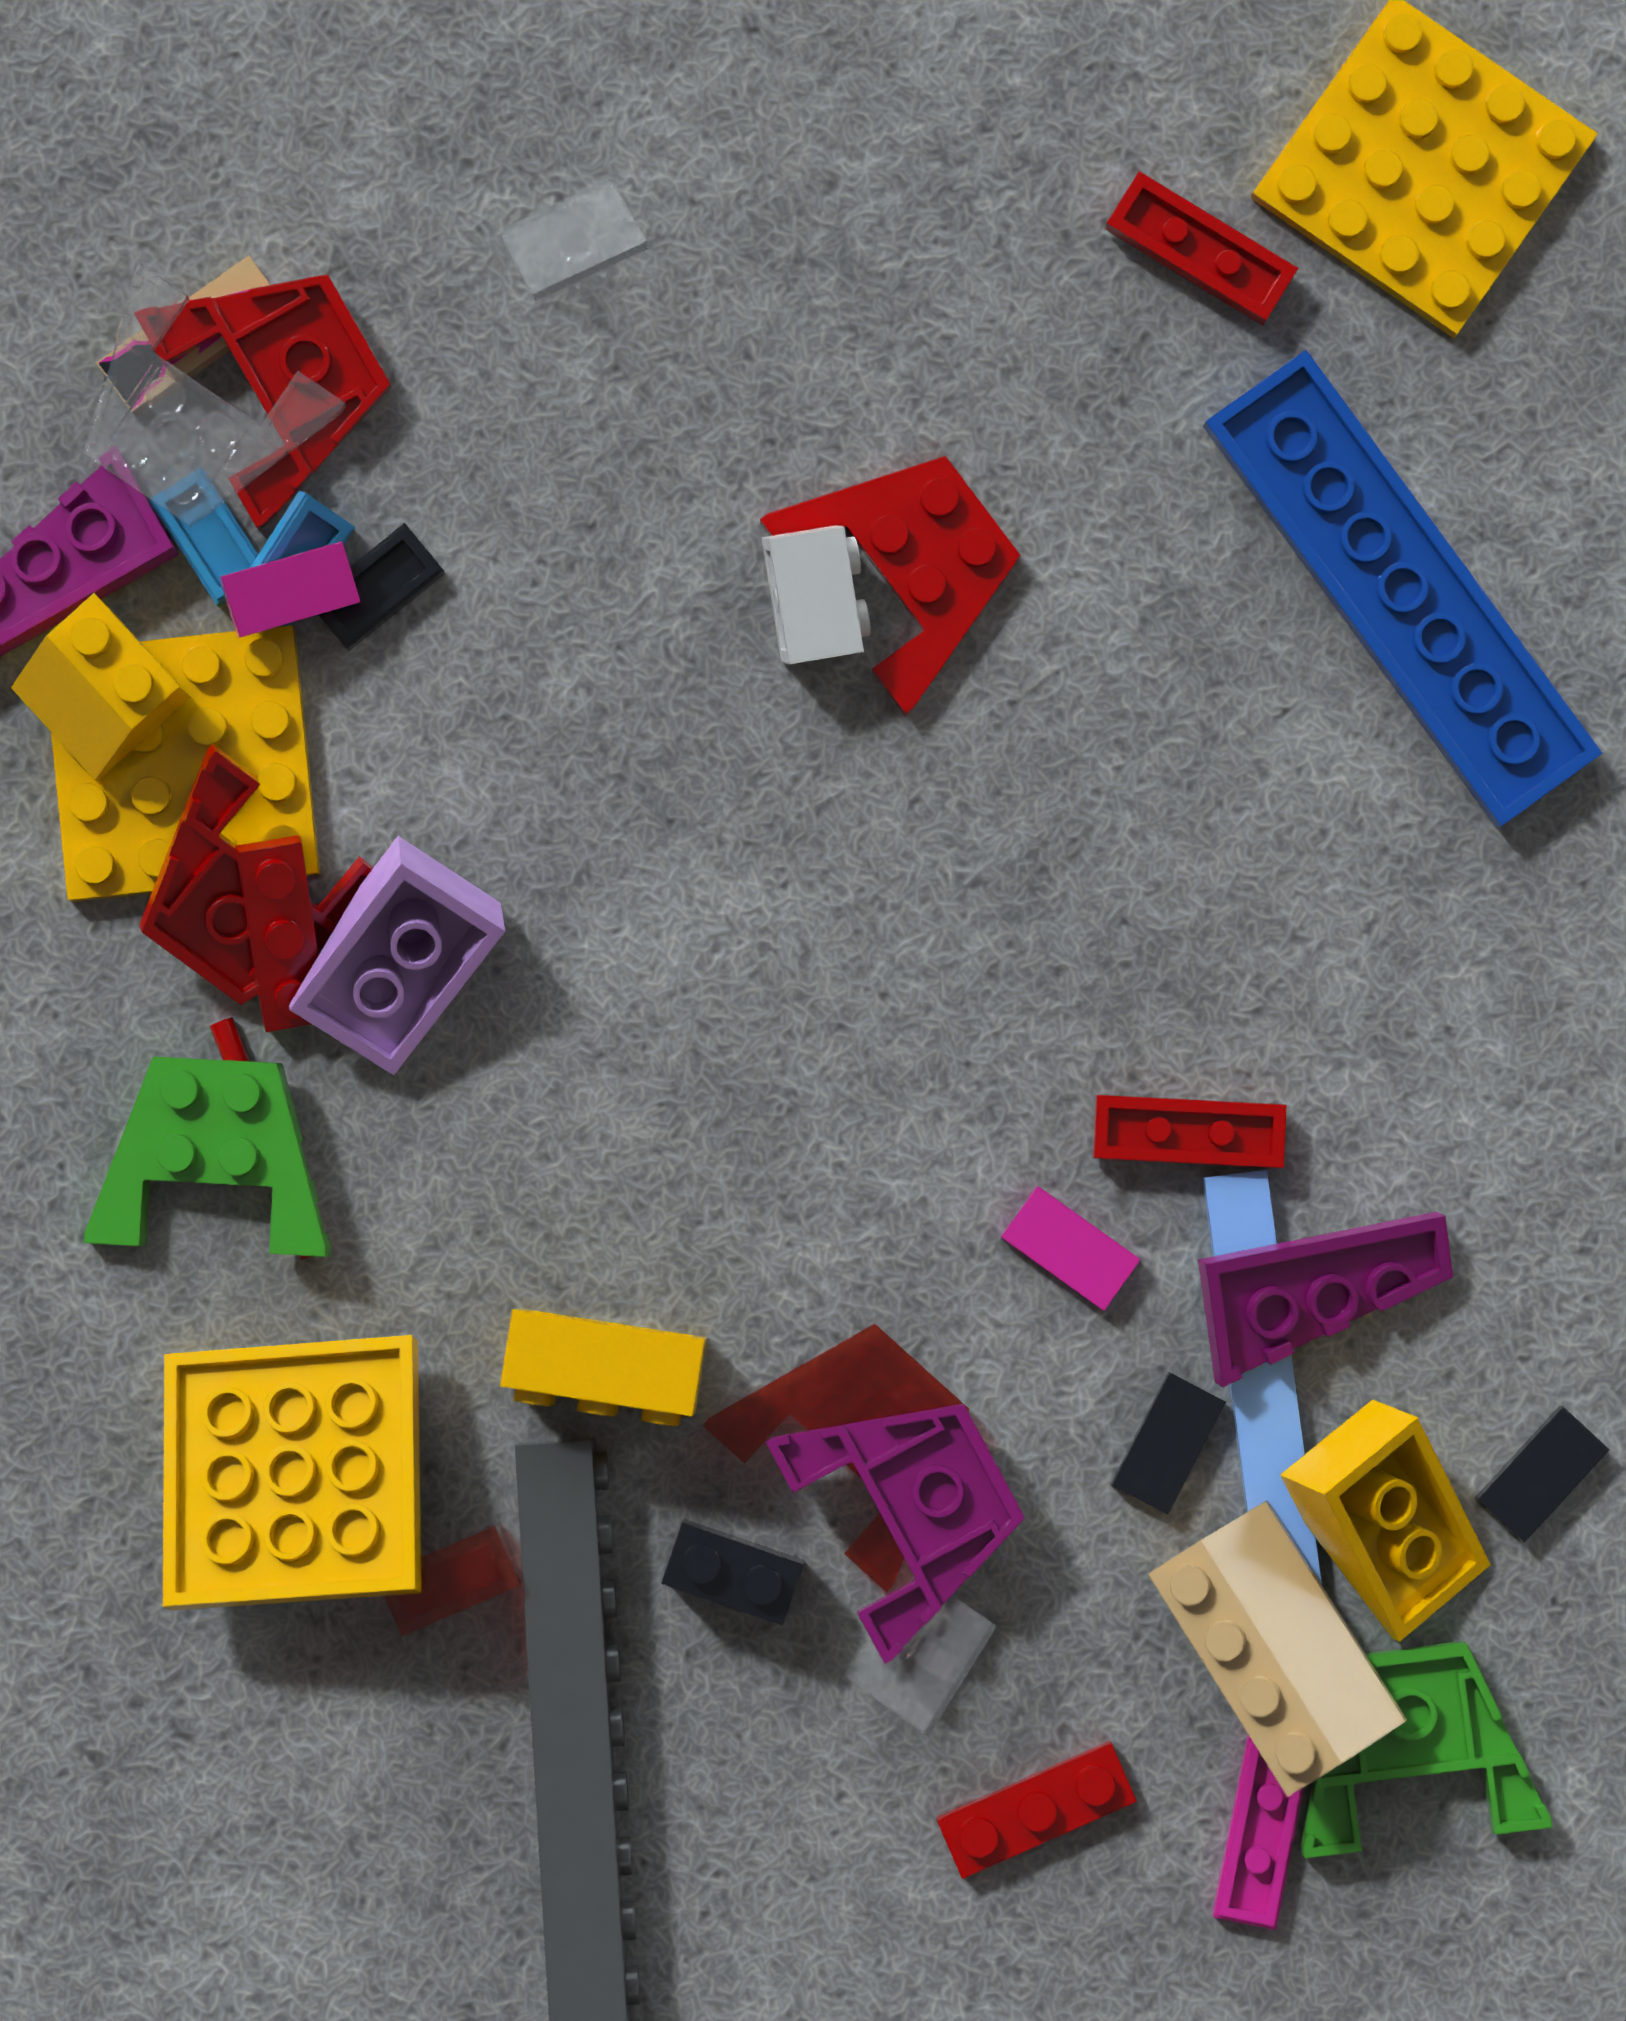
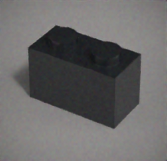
(733, 1572)

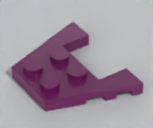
(934, 1494)

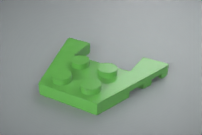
(216, 1128)
(1447, 1729)

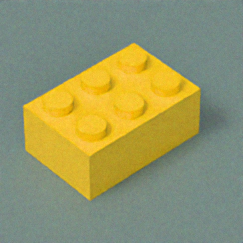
(603, 1365)

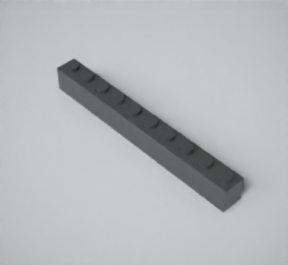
(575, 1731)

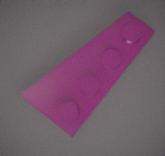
(85, 546)
(1296, 1290)

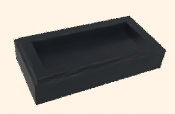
(385, 582)
(1168, 1443)
(1542, 1473)

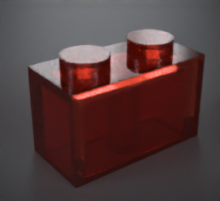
(458, 1578)

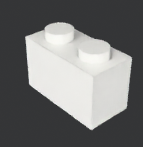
(815, 594)

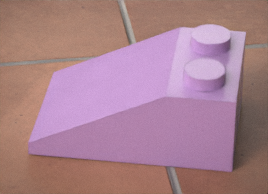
(398, 956)

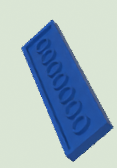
(1402, 589)

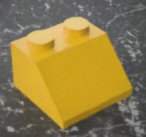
(97, 687)

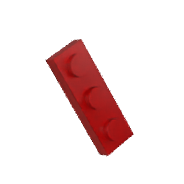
(1201, 248)
(278, 924)
(1189, 1131)
(1036, 1809)

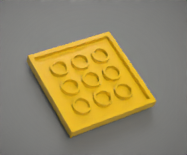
(1423, 166)
(240, 701)
(291, 1473)

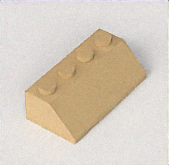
(1277, 1648)

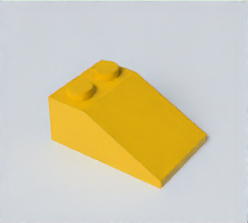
(1387, 1516)

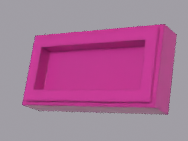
(289, 589)
(1070, 1248)

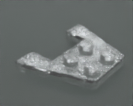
(176, 435)

